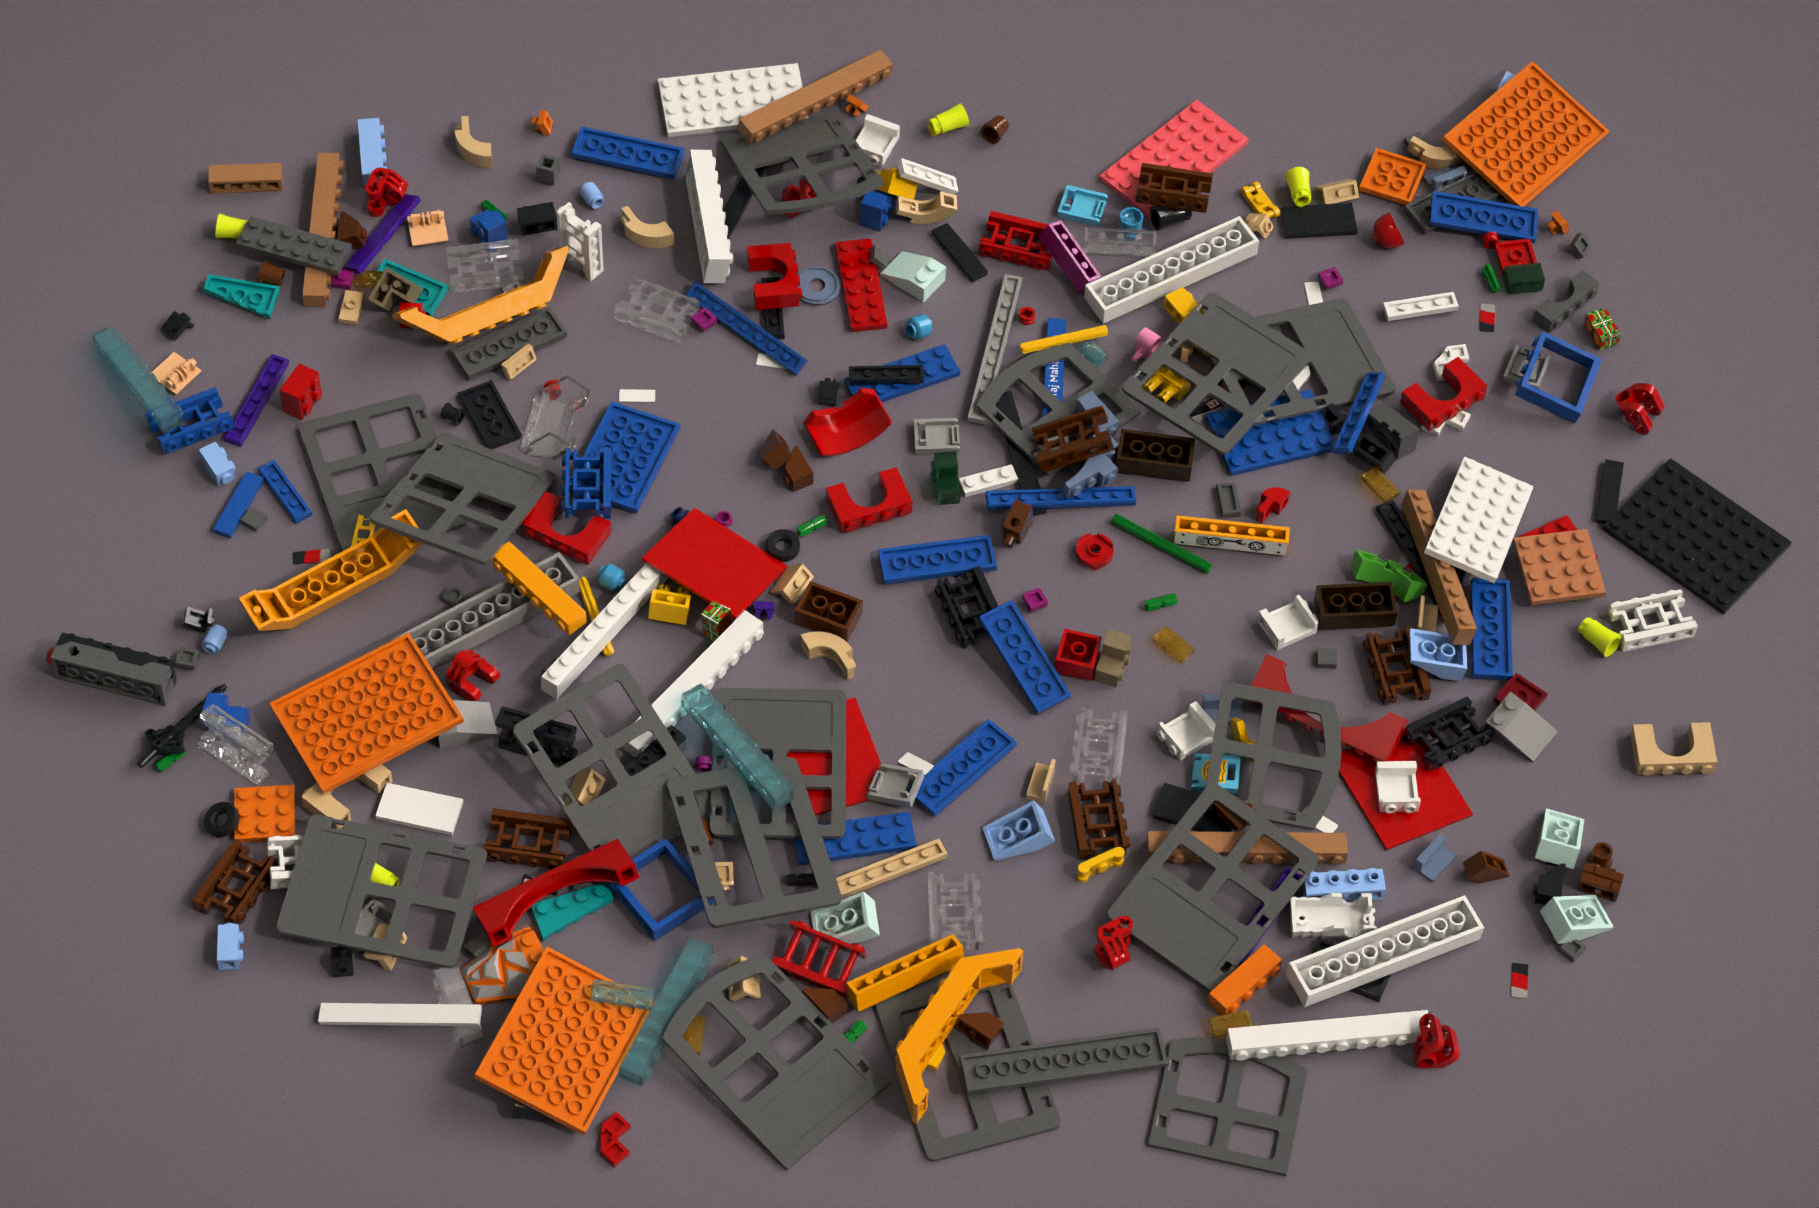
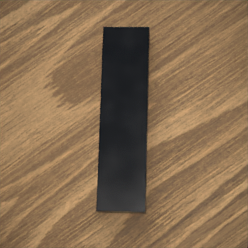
(959, 252)
(774, 317)
(886, 374)
(1609, 490)

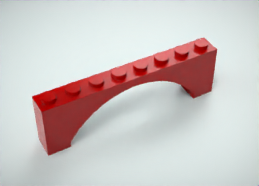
(1375, 738)
(604, 864)

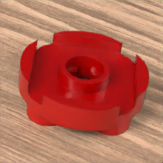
(1094, 560)

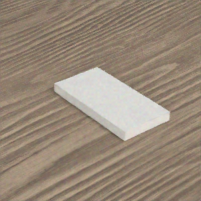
(419, 809)

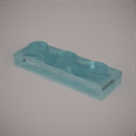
(622, 994)

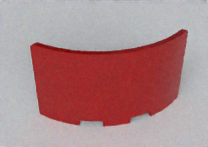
(849, 426)

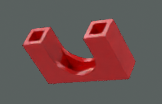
(780, 259)
(1433, 412)
(852, 516)
(579, 546)

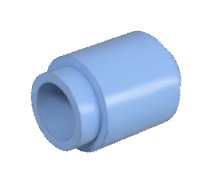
(592, 195)
(214, 639)

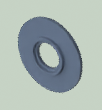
(831, 281)

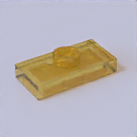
(367, 279)
(1380, 485)
(1173, 644)
(1233, 1020)
(695, 1033)

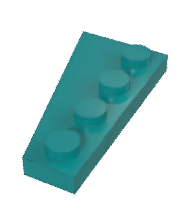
(432, 292)
(248, 295)
(558, 912)

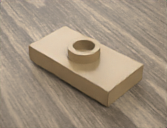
(351, 307)
(518, 362)

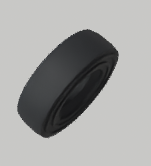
(786, 535)
(212, 815)

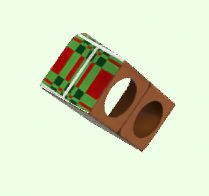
(1602, 328)
(715, 620)

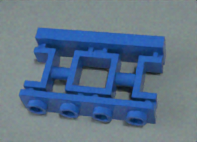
(199, 431)
(602, 483)

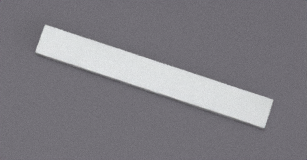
(400, 1014)

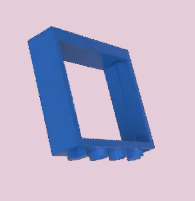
(1546, 400)
(659, 929)

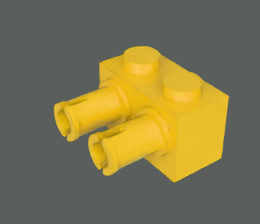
(897, 185)
(1170, 383)
(669, 606)

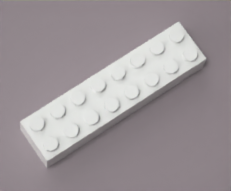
(708, 216)

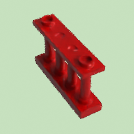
(820, 978)

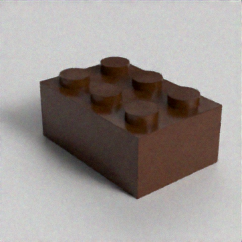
(828, 611)

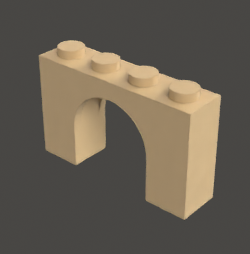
(1652, 760)
(327, 805)

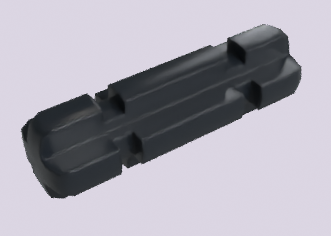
(802, 879)

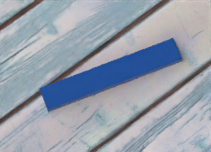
(1358, 413)

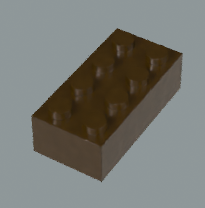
(1155, 455)
(1355, 605)

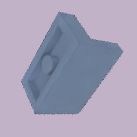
(1444, 177)
(1210, 706)
(1434, 859)

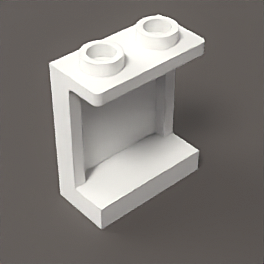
(877, 139)
(1288, 623)
(1187, 732)
(1397, 786)

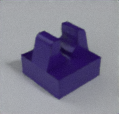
(762, 605)

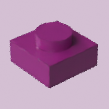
(1330, 278)
(344, 280)
(704, 319)
(1034, 600)

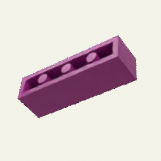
(1069, 255)

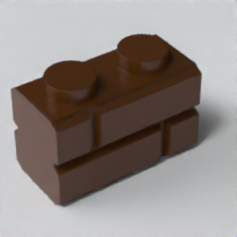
(1601, 881)

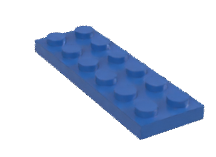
(628, 152)
(1483, 216)
(937, 367)
(936, 559)
(1493, 636)
(1024, 657)
(963, 766)
(867, 838)

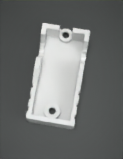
(1331, 916)

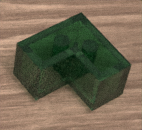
(945, 478)

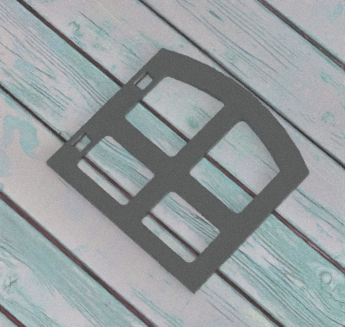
(1021, 372)
(1263, 753)
(1227, 1111)

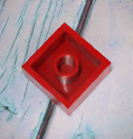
(300, 392)
(1078, 654)

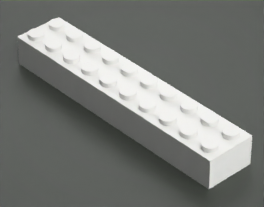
(1171, 269)
(1384, 951)

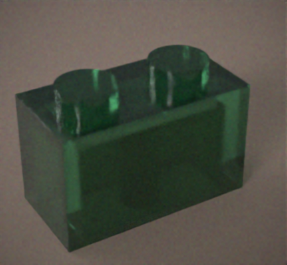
(1523, 278)

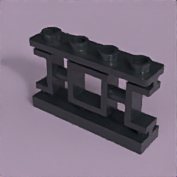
(983, 597)
(1442, 720)
(553, 736)

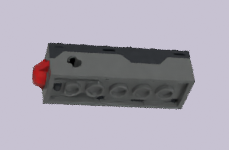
(113, 668)

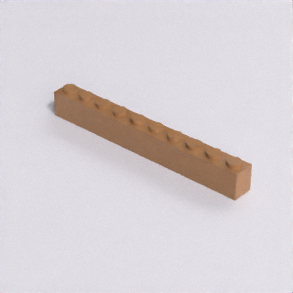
(815, 97)
(323, 223)
(1440, 574)
(1328, 846)

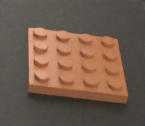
(1559, 567)

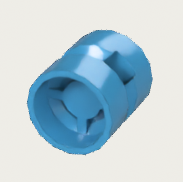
(1131, 219)

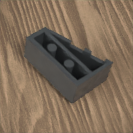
(1392, 430)

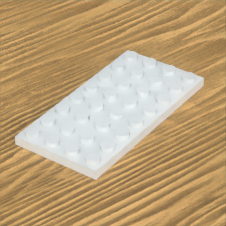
(721, 98)
(1479, 520)

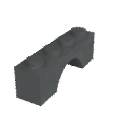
(1552, 314)

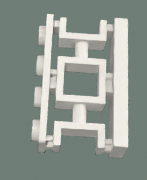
(582, 240)
(1655, 633)
(275, 846)

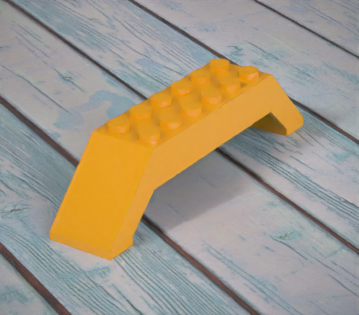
(493, 310)
(331, 580)
(941, 1015)

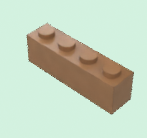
(245, 178)

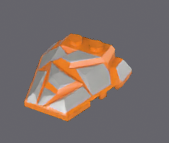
(504, 968)

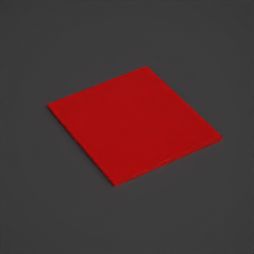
(714, 562)
(861, 763)
(1439, 796)

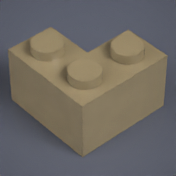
(390, 287)
(1114, 657)

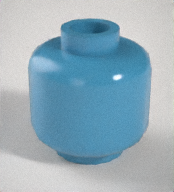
(918, 327)
(611, 577)

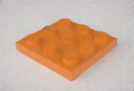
(1392, 177)
(264, 812)

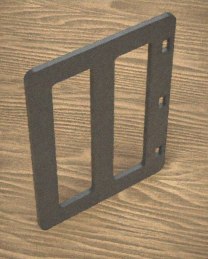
(704, 868)
(989, 1130)

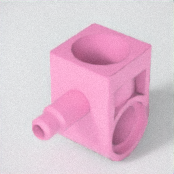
(1146, 344)

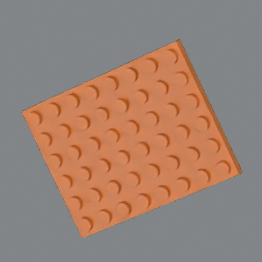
(1525, 135)
(366, 713)
(560, 1046)

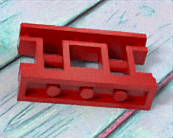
(1017, 228)

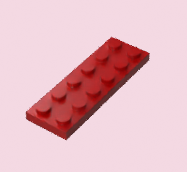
(861, 286)

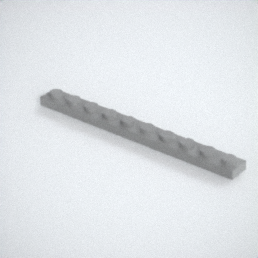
(996, 343)

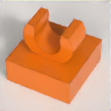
(857, 104)
(542, 123)
(1558, 223)

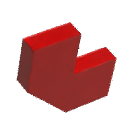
(610, 1147)

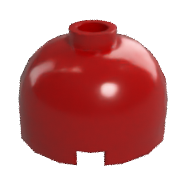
(1386, 232)

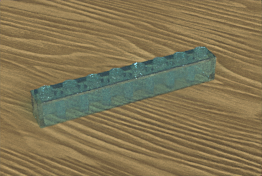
(138, 379)
(738, 747)
(678, 987)

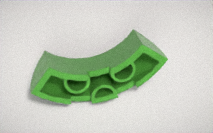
(1373, 569)

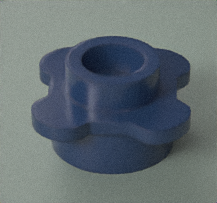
(678, 514)

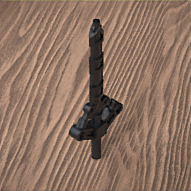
(173, 733)

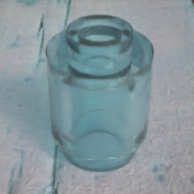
(1094, 354)

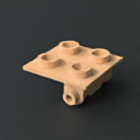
(427, 228)
(176, 372)

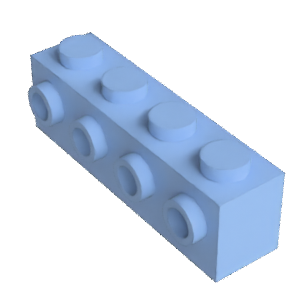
(371, 146)
(1349, 883)

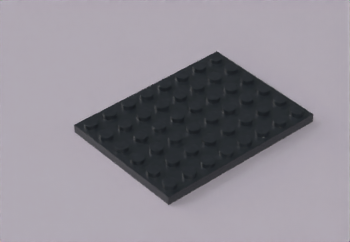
(1697, 536)

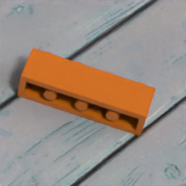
(1245, 981)

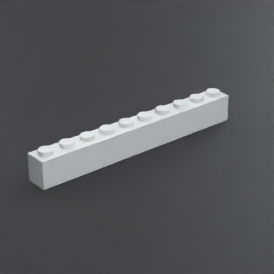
(601, 631)
(705, 670)
(1323, 1035)

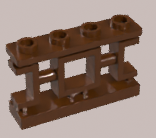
(1159, 177)
(1075, 450)
(1381, 673)
(1083, 820)
(529, 825)
(223, 874)

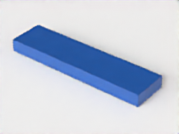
(285, 491)
(238, 504)

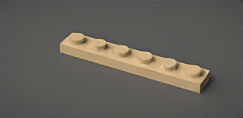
(891, 868)

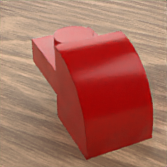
(1272, 500)

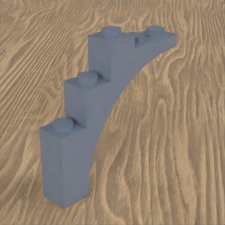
(1098, 468)

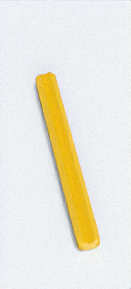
(1071, 337)
(592, 609)

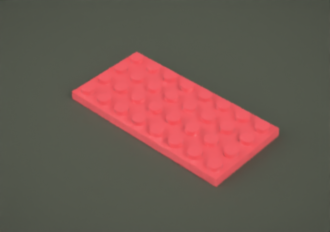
(1189, 141)

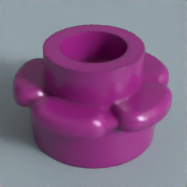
(724, 515)
(703, 763)

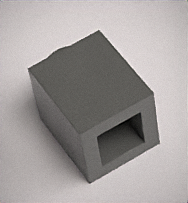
(548, 169)

